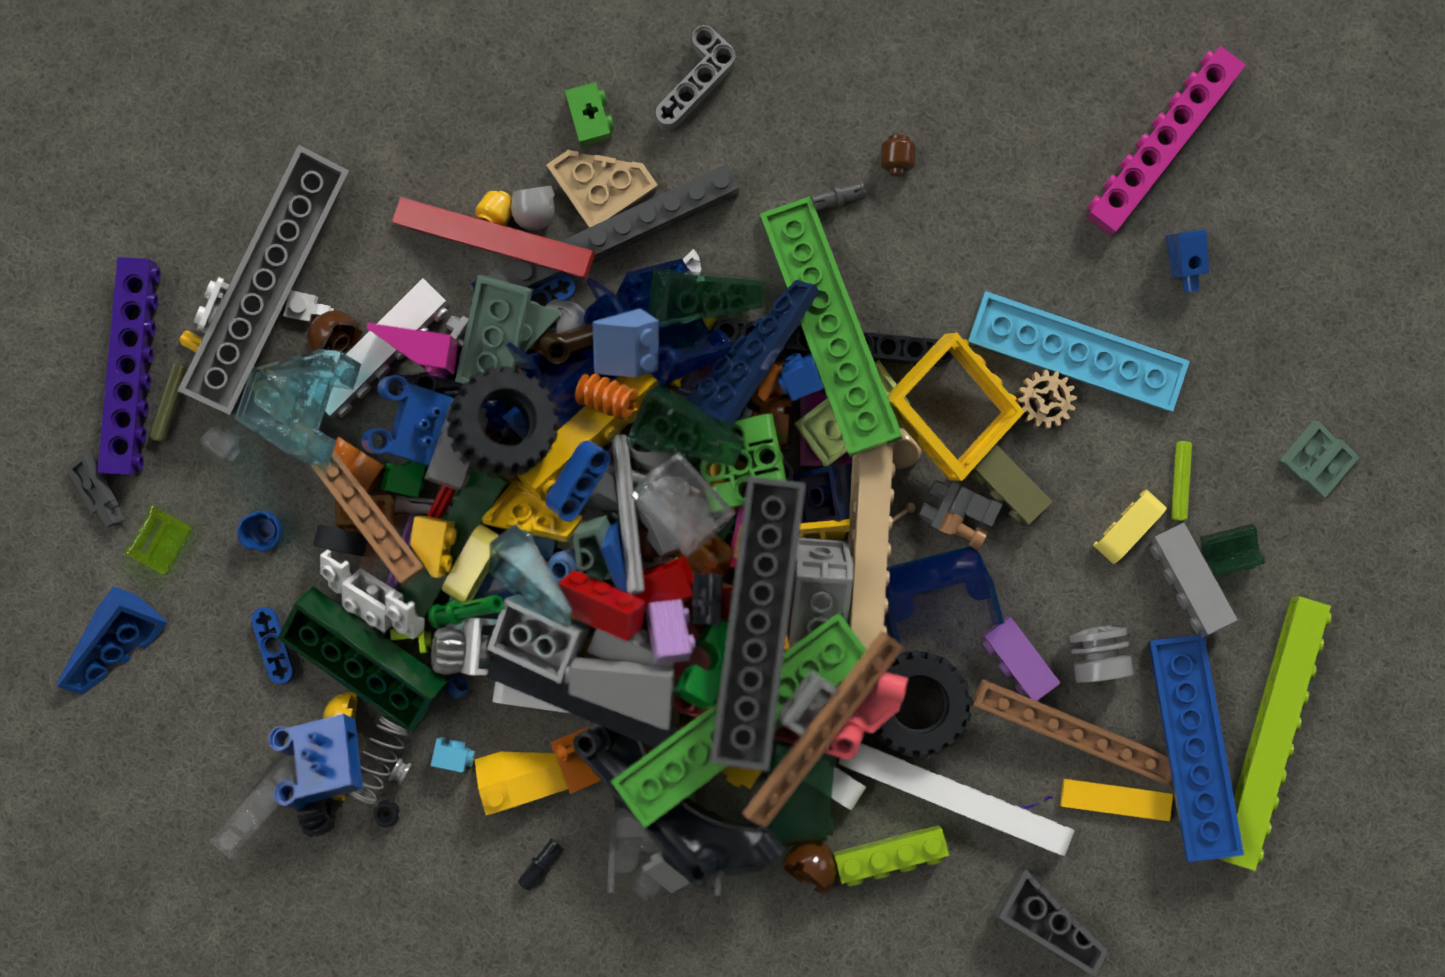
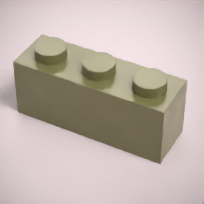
(1010, 486)

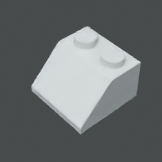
(477, 638)

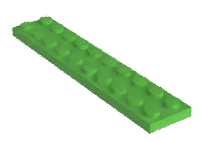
(832, 329)
(684, 759)

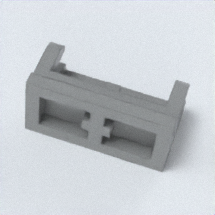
(806, 702)

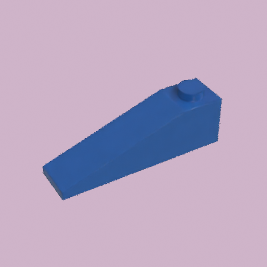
(114, 630)

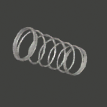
(371, 799)

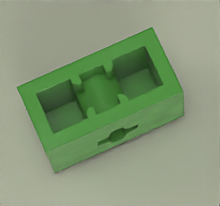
(590, 130)

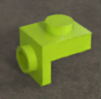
(425, 639)

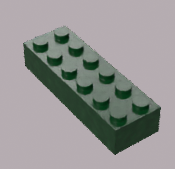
(361, 659)

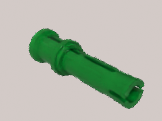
(457, 612)

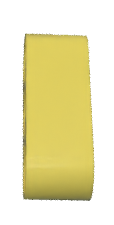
(1131, 527)
(470, 566)

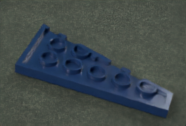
(741, 370)

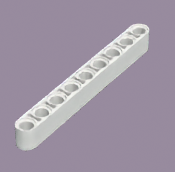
(960, 798)

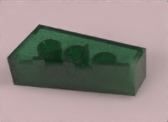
(691, 295)

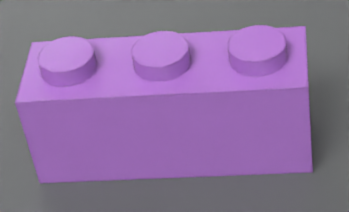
(1019, 660)

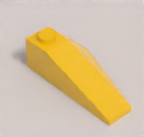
(517, 778)

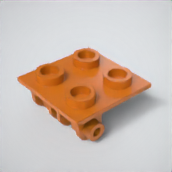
(573, 767)

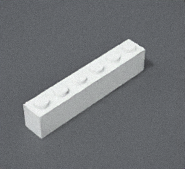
(413, 311)

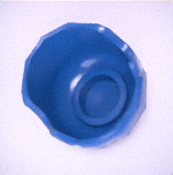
(250, 535)

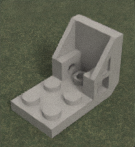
(820, 585)

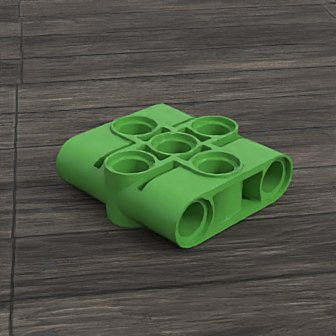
(755, 431)

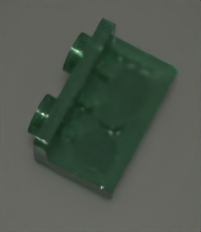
(1232, 550)

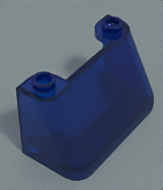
(680, 346)

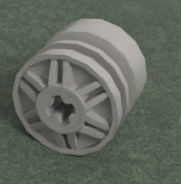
(1101, 654)

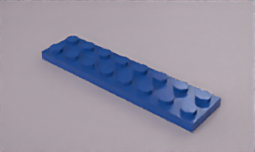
(1195, 748)

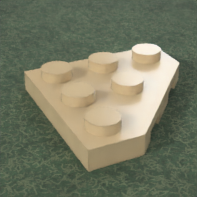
(600, 184)

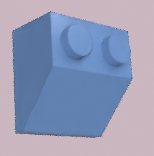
(626, 344)

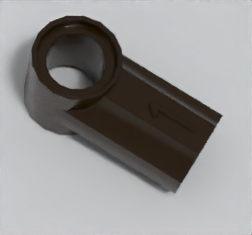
(569, 341)

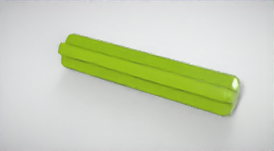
(1181, 481)

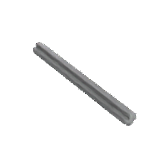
(627, 513)

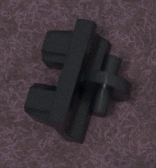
(707, 598)

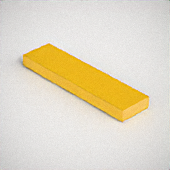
(1116, 799)

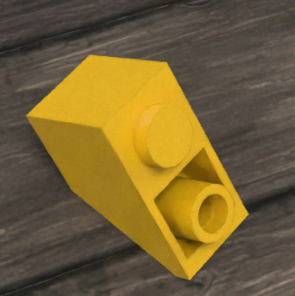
(432, 543)

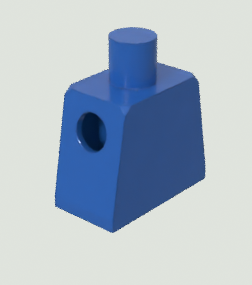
(1182, 248)

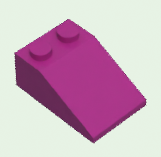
(429, 350)

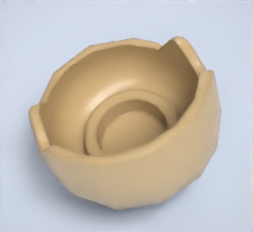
(906, 451)

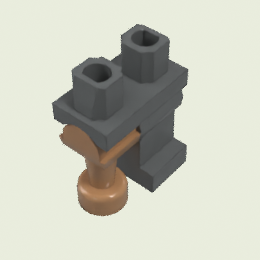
(953, 507)

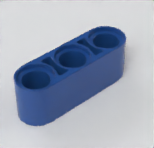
(577, 480)

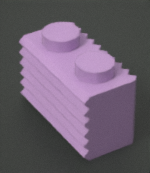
(669, 631)

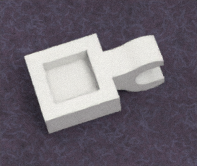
(303, 307)

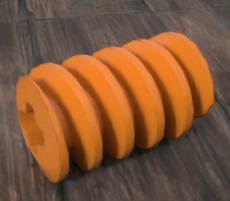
(606, 396)

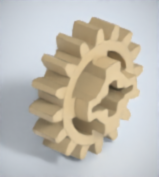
(1050, 388)

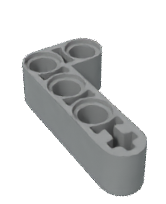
(691, 83)

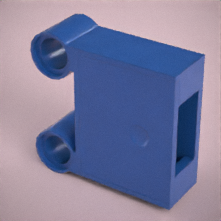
(415, 424)
(324, 760)

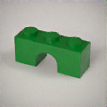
(404, 478)
(703, 686)

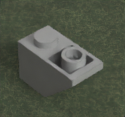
(666, 873)

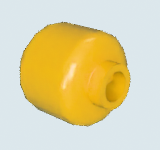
(495, 208)

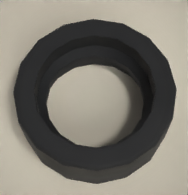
(340, 540)

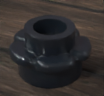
(381, 819)

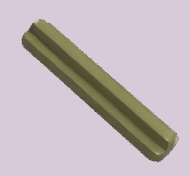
(168, 404)

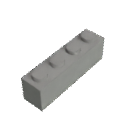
(1193, 580)

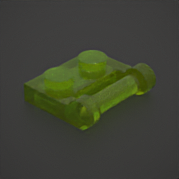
(165, 544)

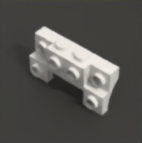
(370, 598)

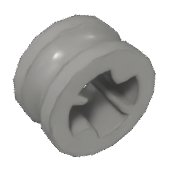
(399, 772)

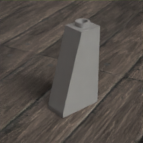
(625, 687)

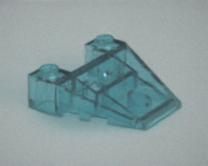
(289, 401)

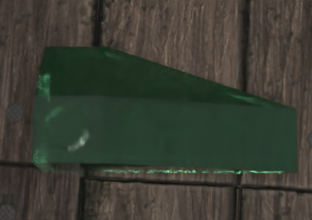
(677, 425)

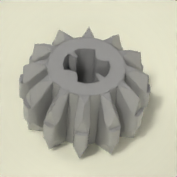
(448, 650)

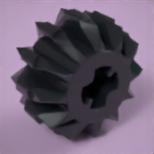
(316, 817)

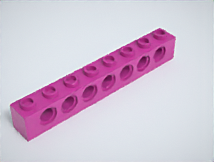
(1225, 69)

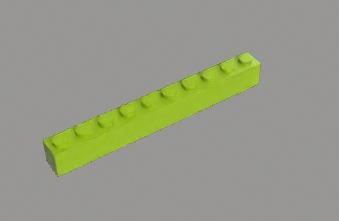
(1276, 725)

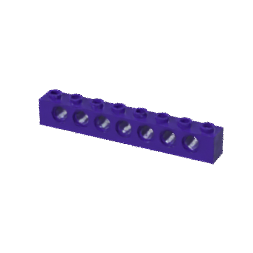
(120, 354)

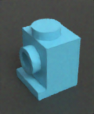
(452, 755)

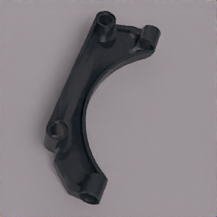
(686, 830)

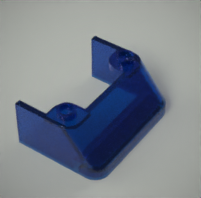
(564, 377)
(934, 573)

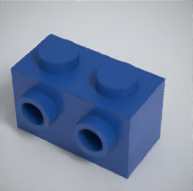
(800, 376)

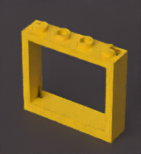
(987, 381)

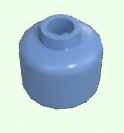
(562, 564)

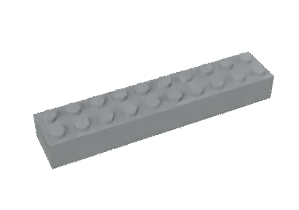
(263, 280)

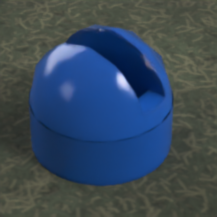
(454, 692)

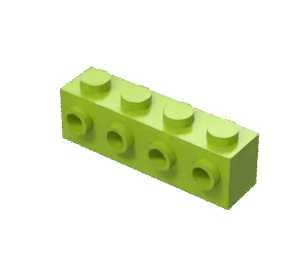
(891, 854)

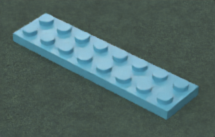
(1078, 352)

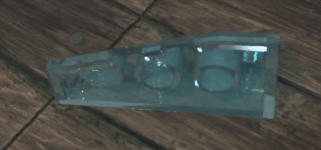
(522, 569)

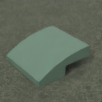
(1328, 467)

